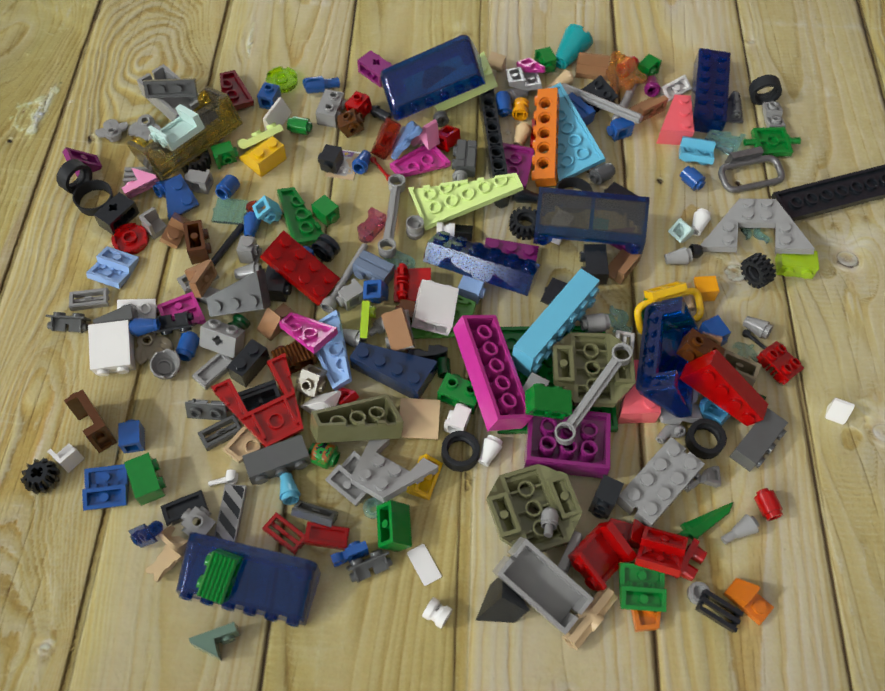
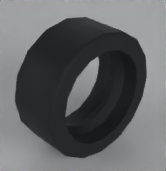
(762, 82)
(68, 169)
(711, 426)
(462, 436)

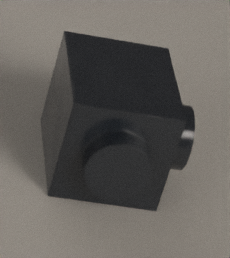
(331, 158)

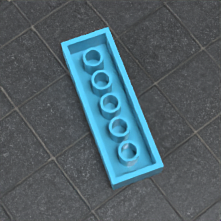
(555, 322)

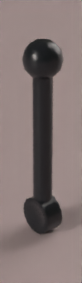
(746, 333)

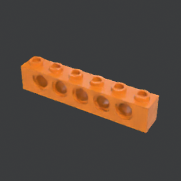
(548, 176)

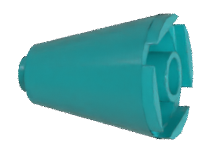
(572, 42)

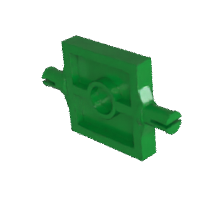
(773, 141)

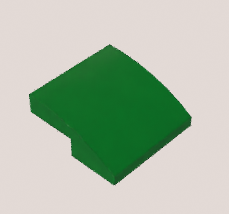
(641, 588)

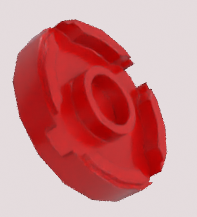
(130, 238)

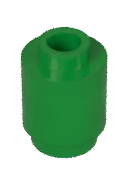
(299, 125)

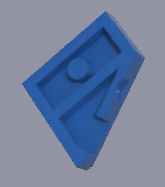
(179, 196)

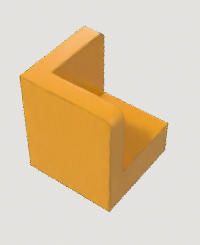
(707, 286)

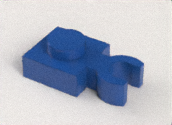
(353, 551)

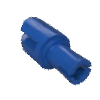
(319, 84)

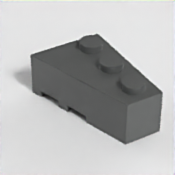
(242, 296)

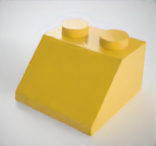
(264, 156)

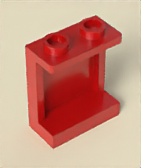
(599, 555)

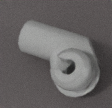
(668, 431)

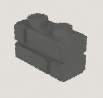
(465, 156)

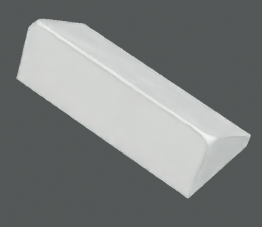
(677, 87)
(277, 113)
(322, 401)

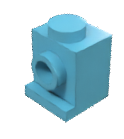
(270, 213)

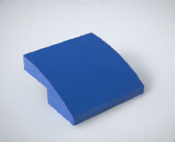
(105, 487)

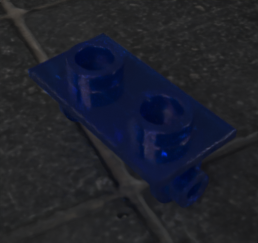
(145, 535)

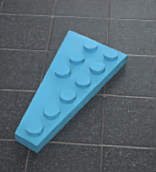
(575, 143)

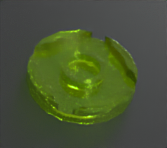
(285, 78)

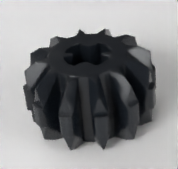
(40, 476)

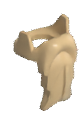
(171, 554)

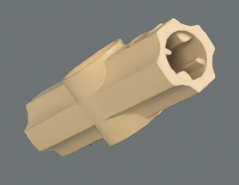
(590, 618)

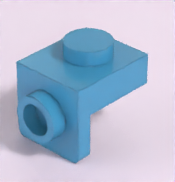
(713, 412)

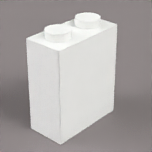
(435, 307)
(111, 348)

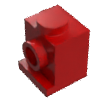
(448, 137)

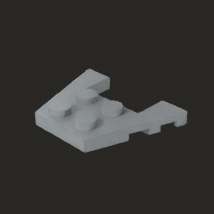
(385, 478)

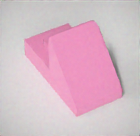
(428, 136)
(143, 183)

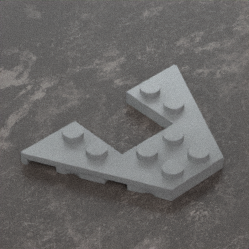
(758, 214)

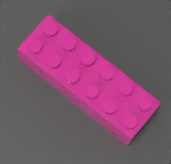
(491, 372)

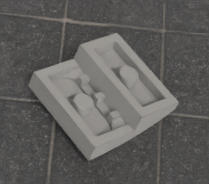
(522, 80)
(341, 481)

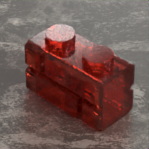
(386, 138)

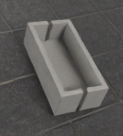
(167, 105)
(660, 482)
(542, 585)

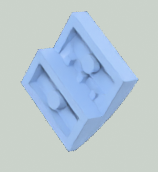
(113, 267)

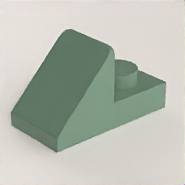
(209, 640)

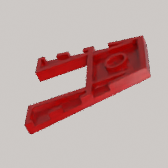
(273, 420)

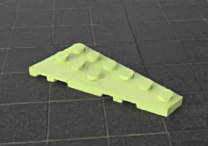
(461, 197)

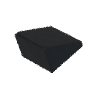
(464, 231)

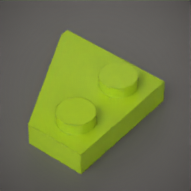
(367, 313)

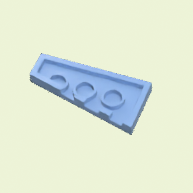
(334, 354)

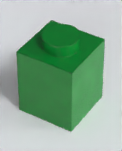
(325, 210)

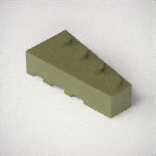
(357, 421)

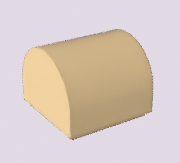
(497, 61)

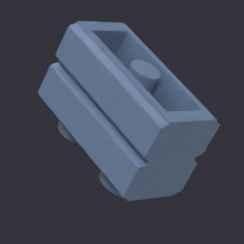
(372, 267)

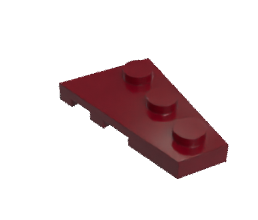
(236, 90)

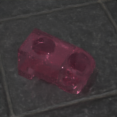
(372, 226)

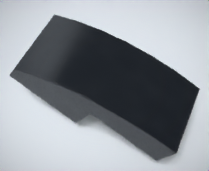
(433, 353)

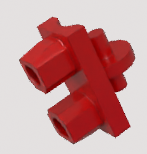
(695, 553)

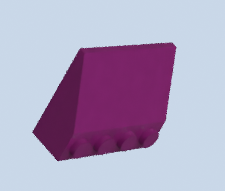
(584, 457)

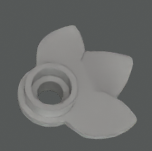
(141, 129)
(112, 130)

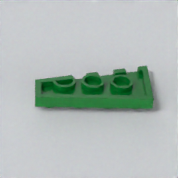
(297, 217)

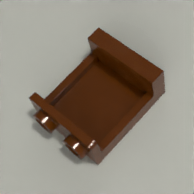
(98, 433)

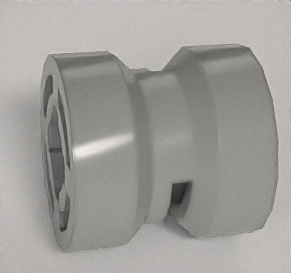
(414, 227)

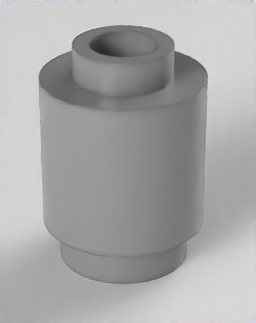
(595, 323)

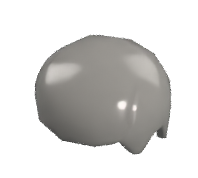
(165, 364)

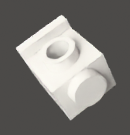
(457, 418)

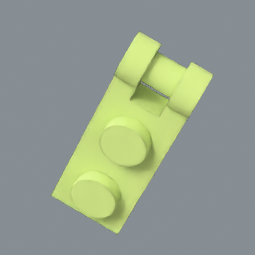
(258, 136)

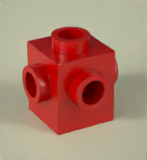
(360, 102)

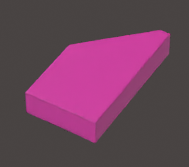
(530, 66)

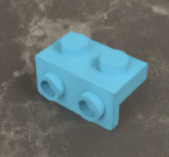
(697, 150)

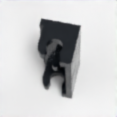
(259, 395)

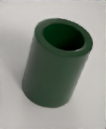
(443, 366)

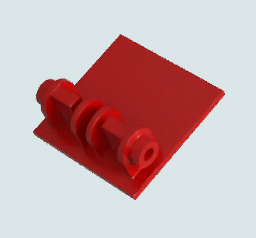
(408, 281)
(781, 360)

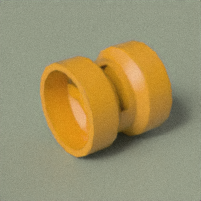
(520, 109)

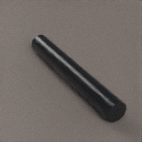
(227, 244)

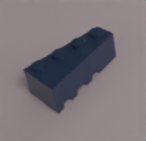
(395, 369)

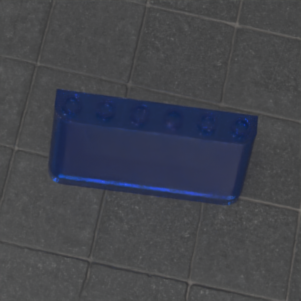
(432, 77)
(658, 363)
(265, 585)

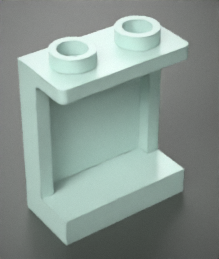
(179, 130)

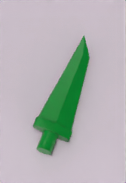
(701, 524)

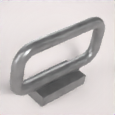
(746, 158)

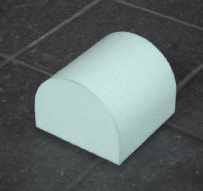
(681, 231)

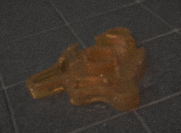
(623, 72)

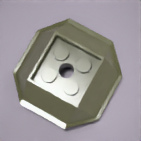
(585, 352)
(538, 489)

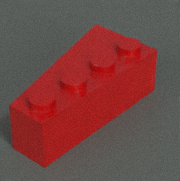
(725, 387)

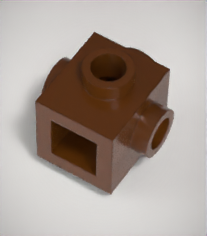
(350, 122)

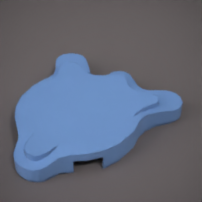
(404, 138)

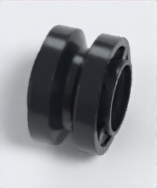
(325, 248)

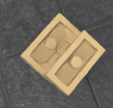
(420, 418)

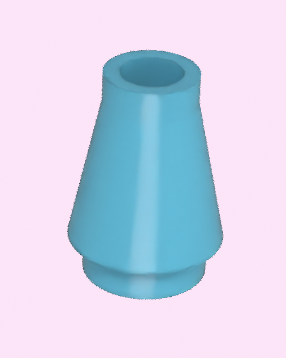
(288, 489)

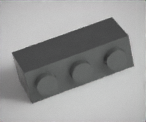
(759, 441)
(276, 460)

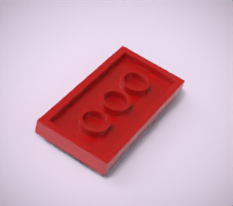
(300, 268)

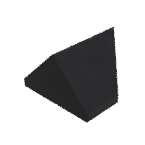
(502, 604)

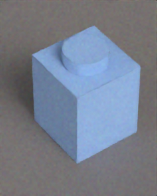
(471, 289)

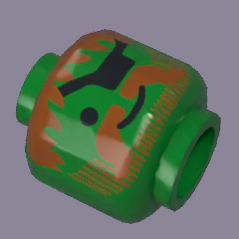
(324, 454)

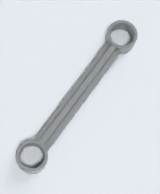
(390, 225)
(593, 393)

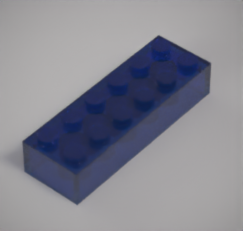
(710, 90)
(482, 262)

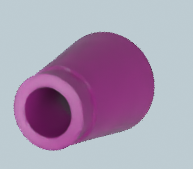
(652, 86)

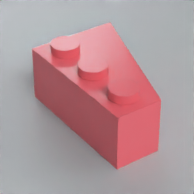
(677, 121)
(636, 407)

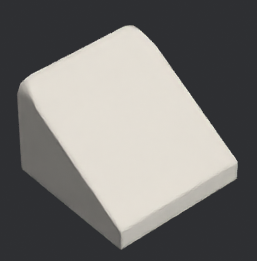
(839, 411)

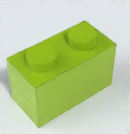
(797, 265)

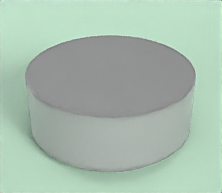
(694, 591)

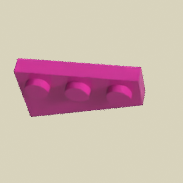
(420, 161)
(307, 331)

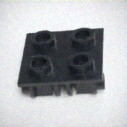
(601, 89)

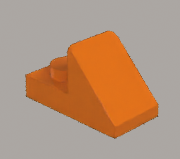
(747, 599)

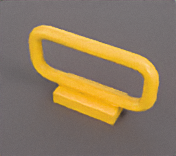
(665, 292)

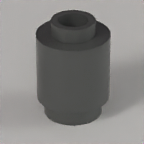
(602, 173)

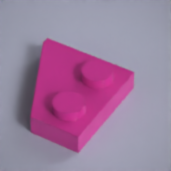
(182, 304)

